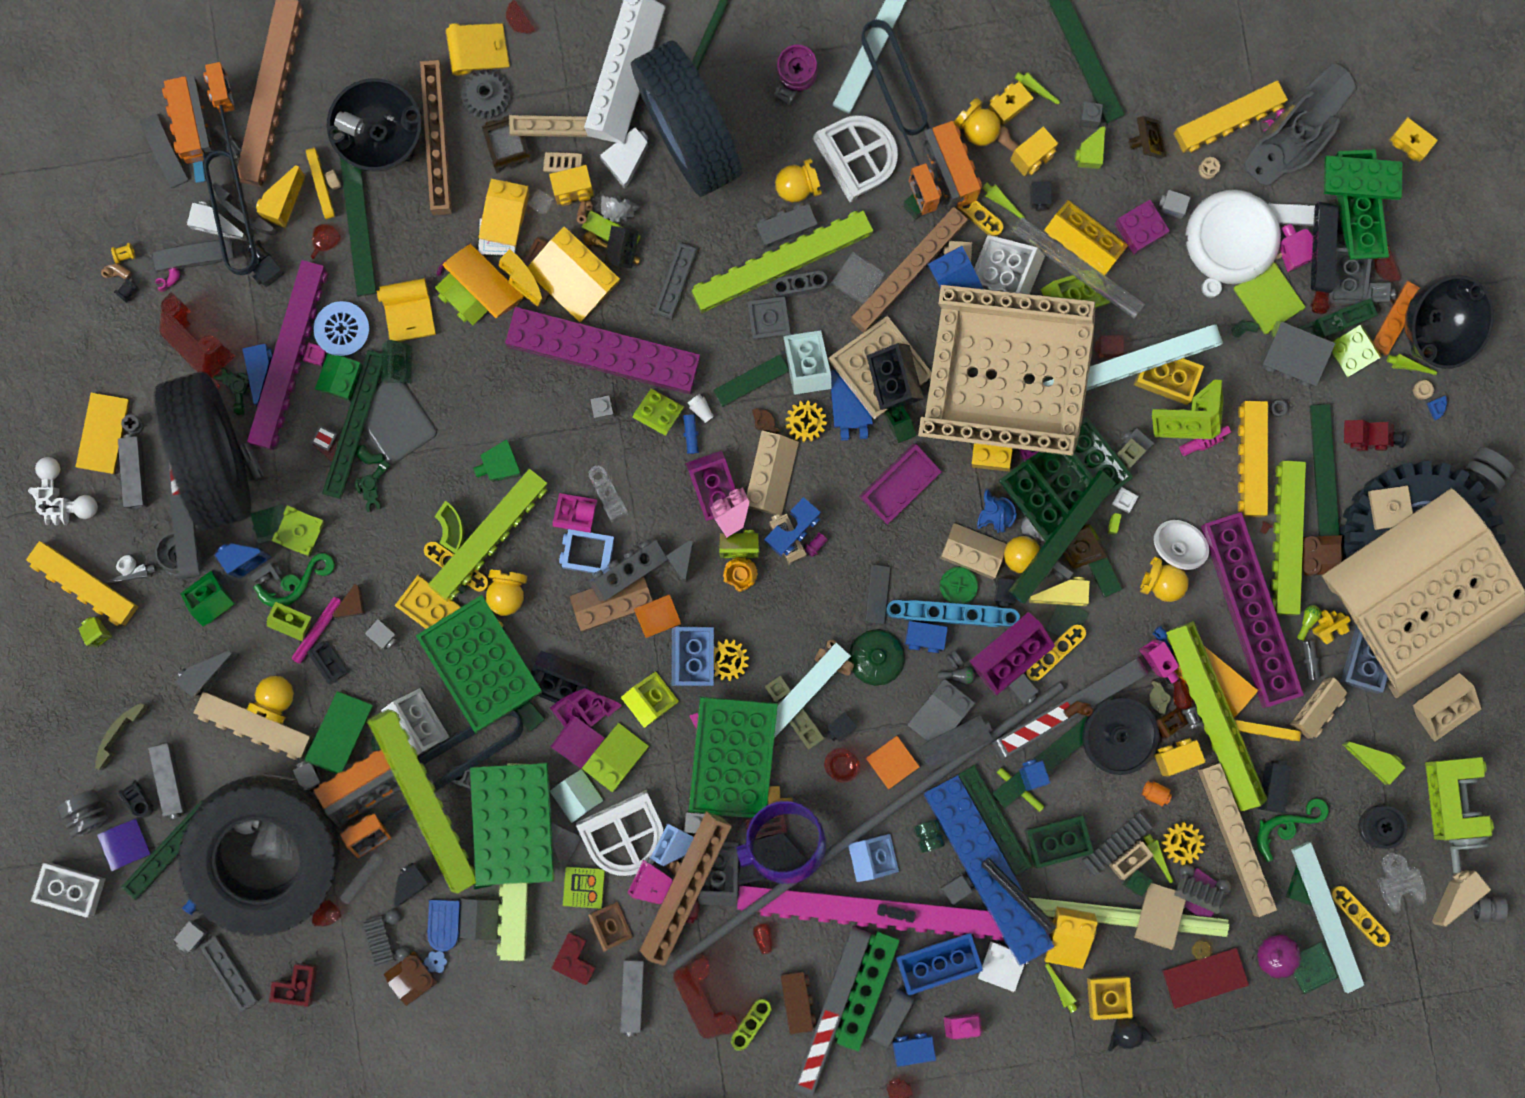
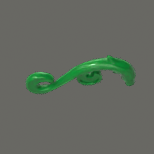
(300, 586)
(1289, 820)

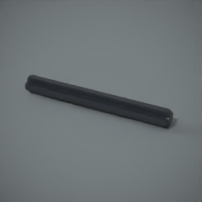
(1041, 918)

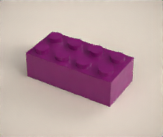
(1012, 653)

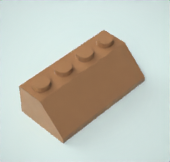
(595, 613)

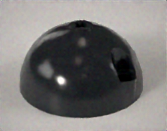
(383, 109)
(1449, 321)

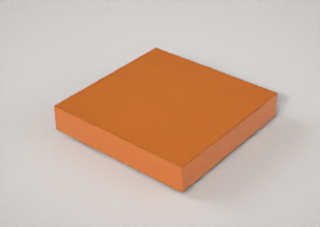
(657, 616)
(892, 762)

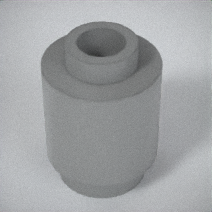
(349, 123)

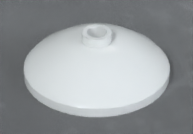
(1181, 544)

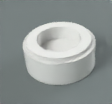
(1211, 287)
(126, 565)

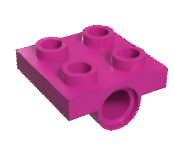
(574, 513)

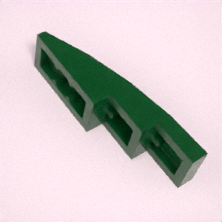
(1341, 319)

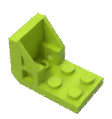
(1193, 423)

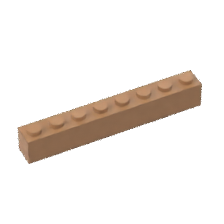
(436, 137)
(909, 270)
(685, 888)

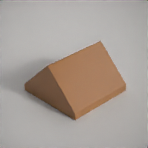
(610, 926)

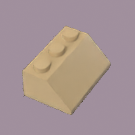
(973, 551)
(1447, 706)
(1319, 708)

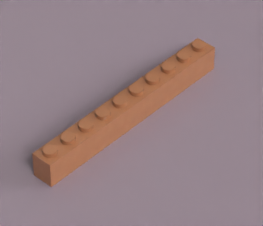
(269, 91)

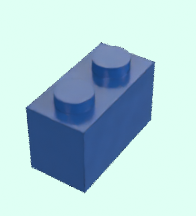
(925, 636)
(1034, 774)
(913, 1050)

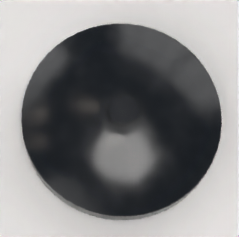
(1120, 736)

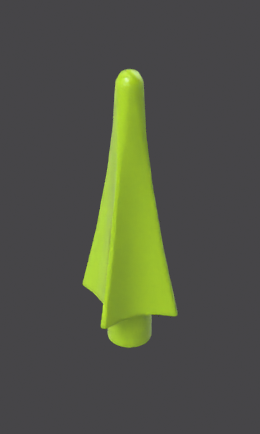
(1032, 85)
(997, 196)
(1403, 362)
(1154, 847)
(1065, 996)

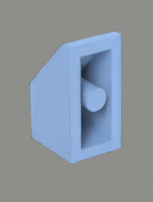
(671, 846)

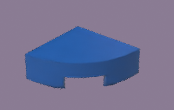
(1437, 407)

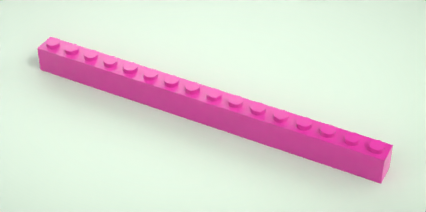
(865, 912)

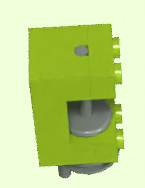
(1451, 807)

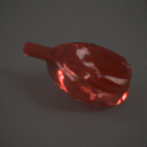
(324, 238)
(326, 914)

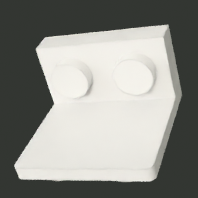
(1000, 967)

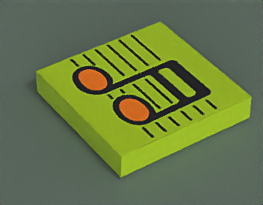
(583, 887)

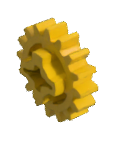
(797, 421)
(739, 654)
(1186, 852)

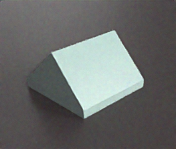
(576, 795)

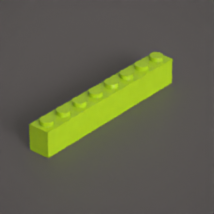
(488, 535)
(1289, 537)

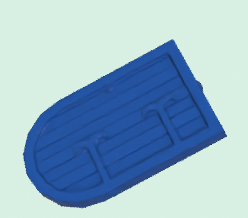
(443, 924)

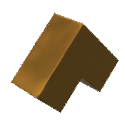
(774, 795)

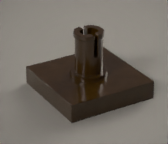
(1149, 138)
(1085, 548)

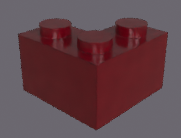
(1365, 435)
(568, 960)
(298, 991)

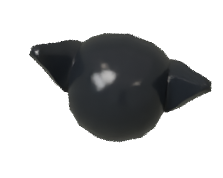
(1129, 1034)

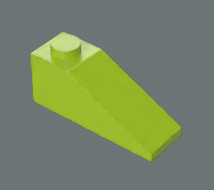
(1381, 764)

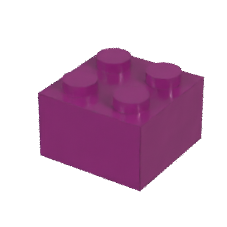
(1142, 227)

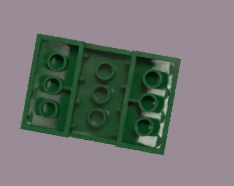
(1053, 482)

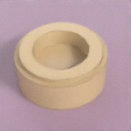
(1423, 389)

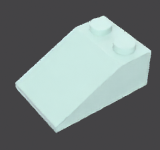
(807, 362)

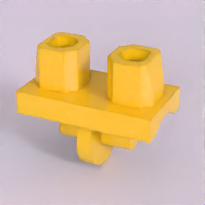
(1330, 623)

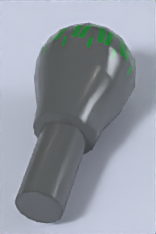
(964, 675)

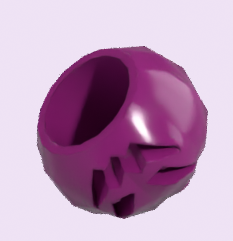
(1279, 956)

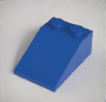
(955, 270)

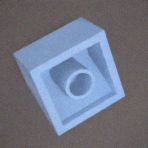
(873, 858)

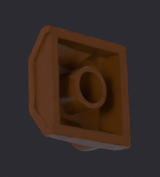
(1321, 554)
(410, 978)

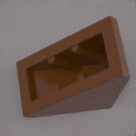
(351, 605)
(1171, 723)

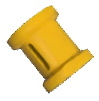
(117, 256)

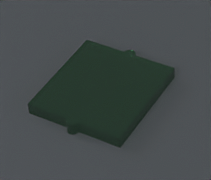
(267, 522)
(1064, 618)

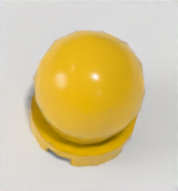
(979, 124)
(796, 182)
(1020, 553)
(1165, 581)
(505, 593)
(272, 697)

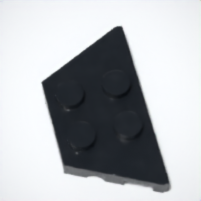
(774, 854)

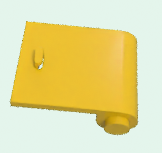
(474, 47)
(407, 307)

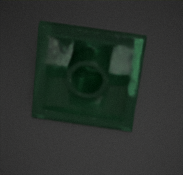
(396, 362)

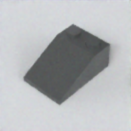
(1350, 278)
(205, 674)
(940, 711)
(721, 882)

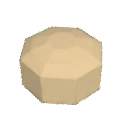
(332, 180)

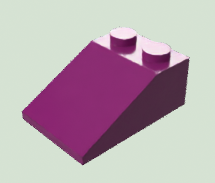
(710, 480)

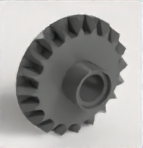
(489, 105)

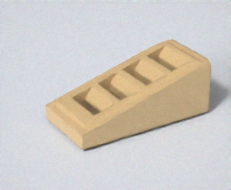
(568, 156)

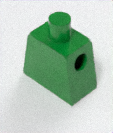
(498, 463)

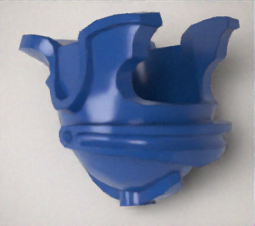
(997, 511)

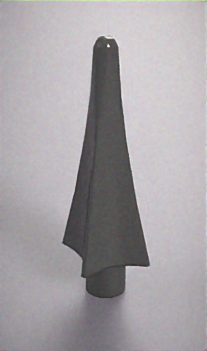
(141, 571)

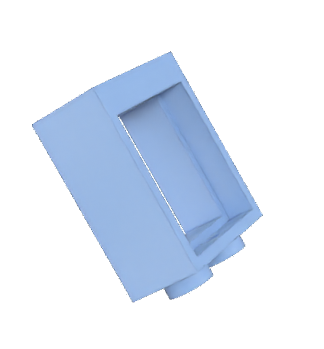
(607, 553)

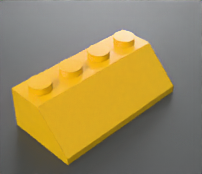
(1085, 237)

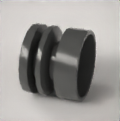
(166, 555)
(83, 814)

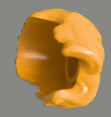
(740, 573)

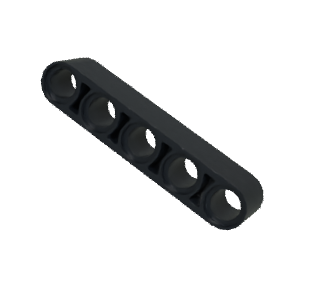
(1324, 247)

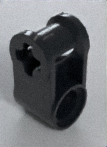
(134, 797)

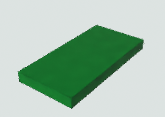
(338, 733)

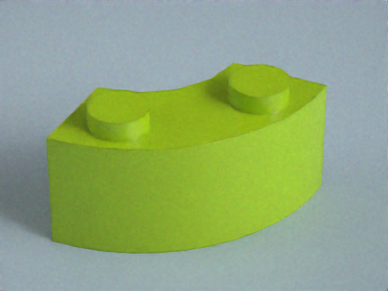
(461, 299)
(452, 526)

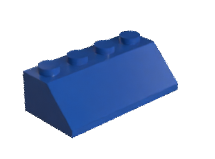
(939, 964)

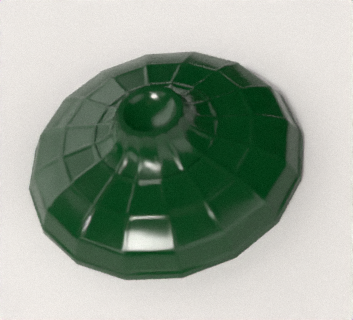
(877, 657)

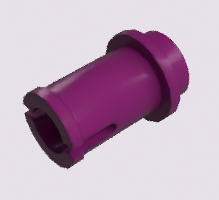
(815, 545)

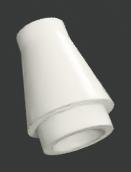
(701, 408)

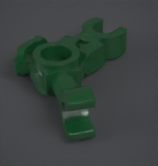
(238, 387)
(369, 485)

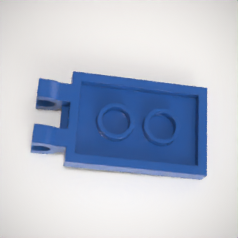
(847, 409)

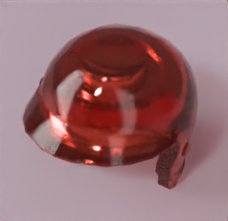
(842, 765)

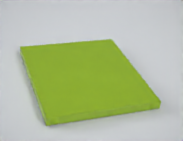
(1269, 298)

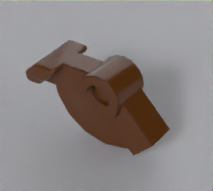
(764, 421)

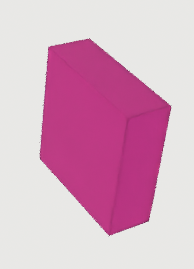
(314, 355)

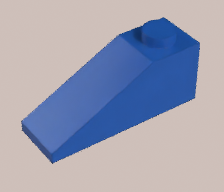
(257, 363)

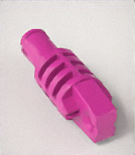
(1203, 444)

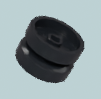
(1394, 827)

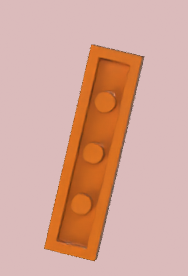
(1394, 320)

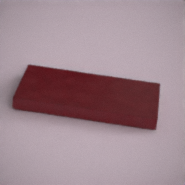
(1205, 978)

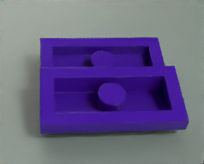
(123, 844)

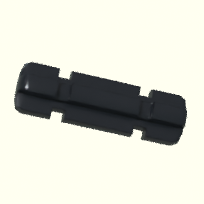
(896, 913)

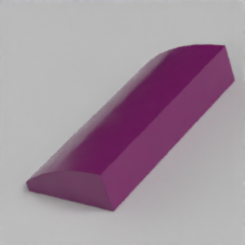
(900, 483)

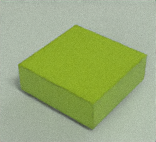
(1114, 524)

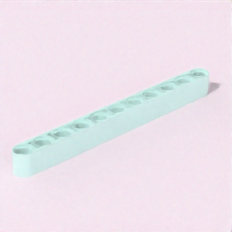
(1152, 356)

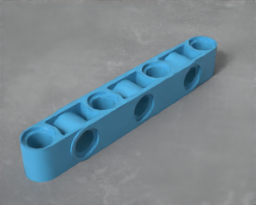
(952, 613)

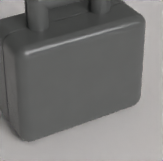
(397, 422)

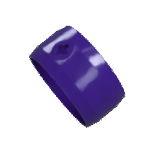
(746, 851)

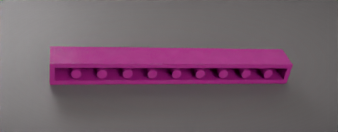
(287, 355)

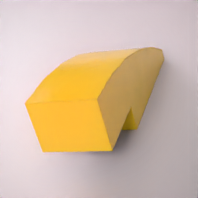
(520, 277)

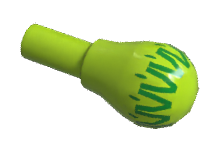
(1311, 616)

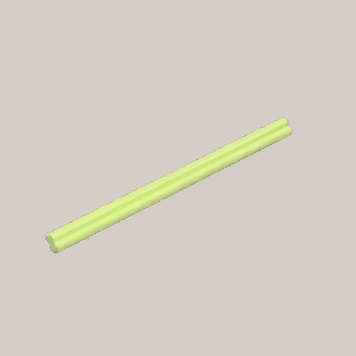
(1130, 917)

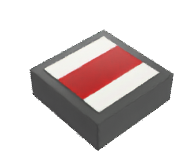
(324, 438)

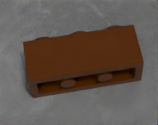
(797, 1002)

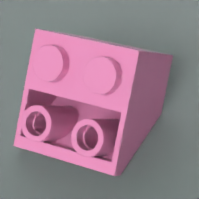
(731, 511)

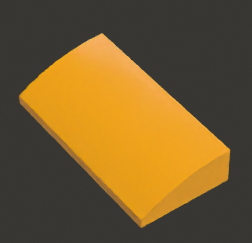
(483, 281)
(1235, 688)

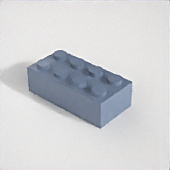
(1362, 666)

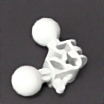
(84, 506)

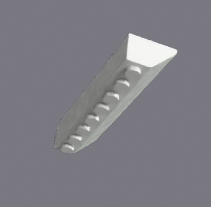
(617, 88)

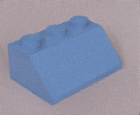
(693, 656)

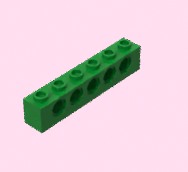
(854, 1039)

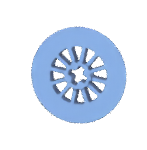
(325, 316)

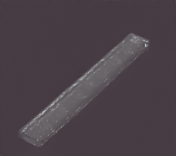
(1078, 267)

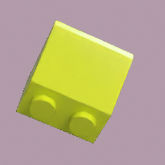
(649, 699)

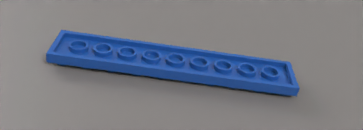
(973, 845)

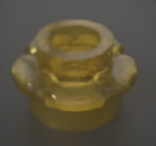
(1201, 945)

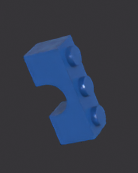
(783, 541)

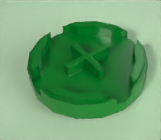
(958, 585)

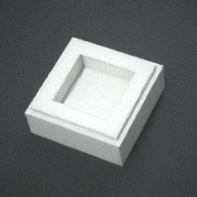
(1125, 500)

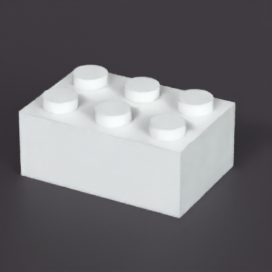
(68, 889)

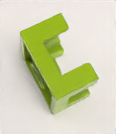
(298, 531)

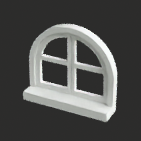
(838, 163)
(614, 814)

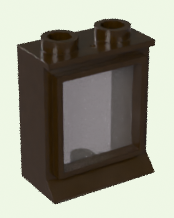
(504, 149)

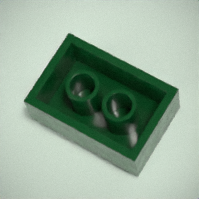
(1059, 841)

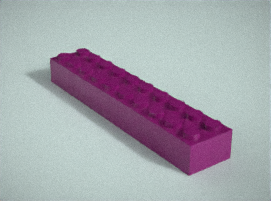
(602, 350)
(1252, 610)

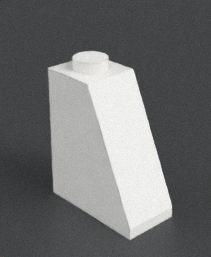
(624, 158)

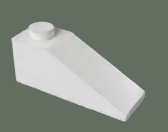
(202, 219)

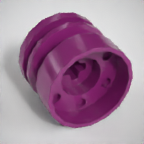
(791, 59)

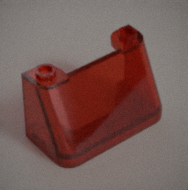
(203, 356)
(687, 982)

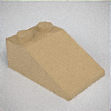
(1460, 895)

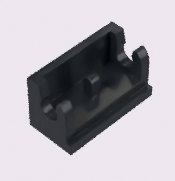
(621, 247)
(327, 662)

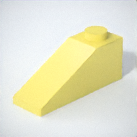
(1071, 592)

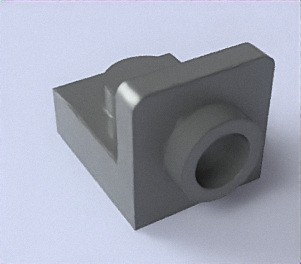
(1382, 293)
(1060, 572)
(264, 573)

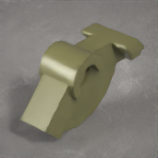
(1158, 697)

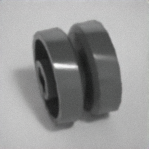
(1490, 469)

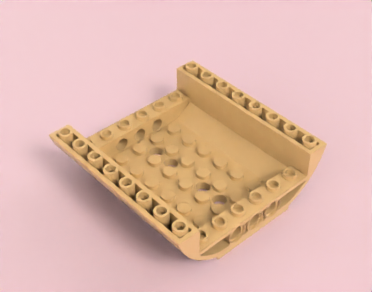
(1016, 339)
(1417, 571)

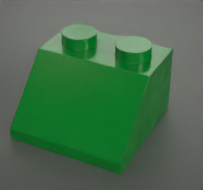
(339, 377)
(206, 599)

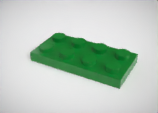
(1363, 177)

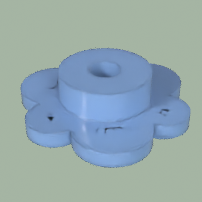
(430, 961)

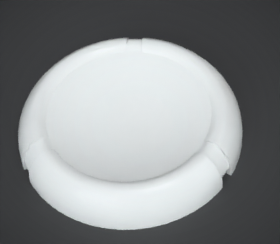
(1233, 236)

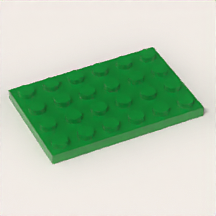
(478, 664)
(732, 757)
(512, 824)

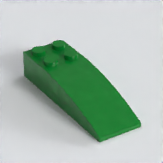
(1363, 219)

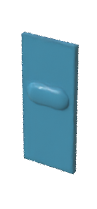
(199, 171)

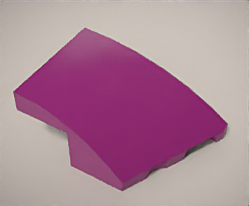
(584, 705)

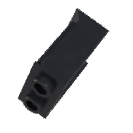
(1276, 786)

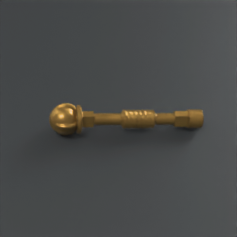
(591, 239)

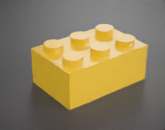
(1172, 380)

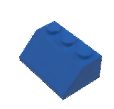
(240, 560)

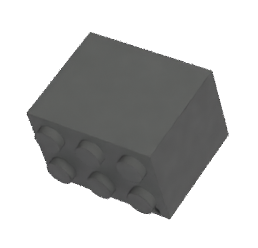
(1296, 354)

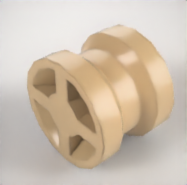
(1211, 164)

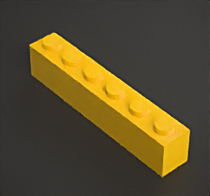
(1231, 116)
(1253, 458)
(82, 583)

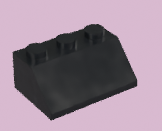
(894, 376)
(559, 677)

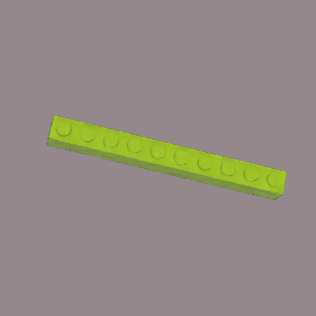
(781, 262)
(1216, 716)
(422, 800)

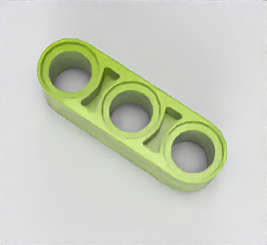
(748, 1033)

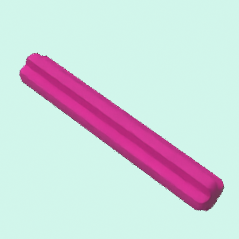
(316, 630)

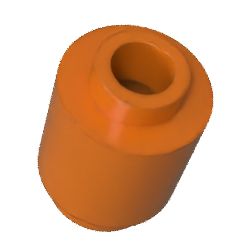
(1156, 793)

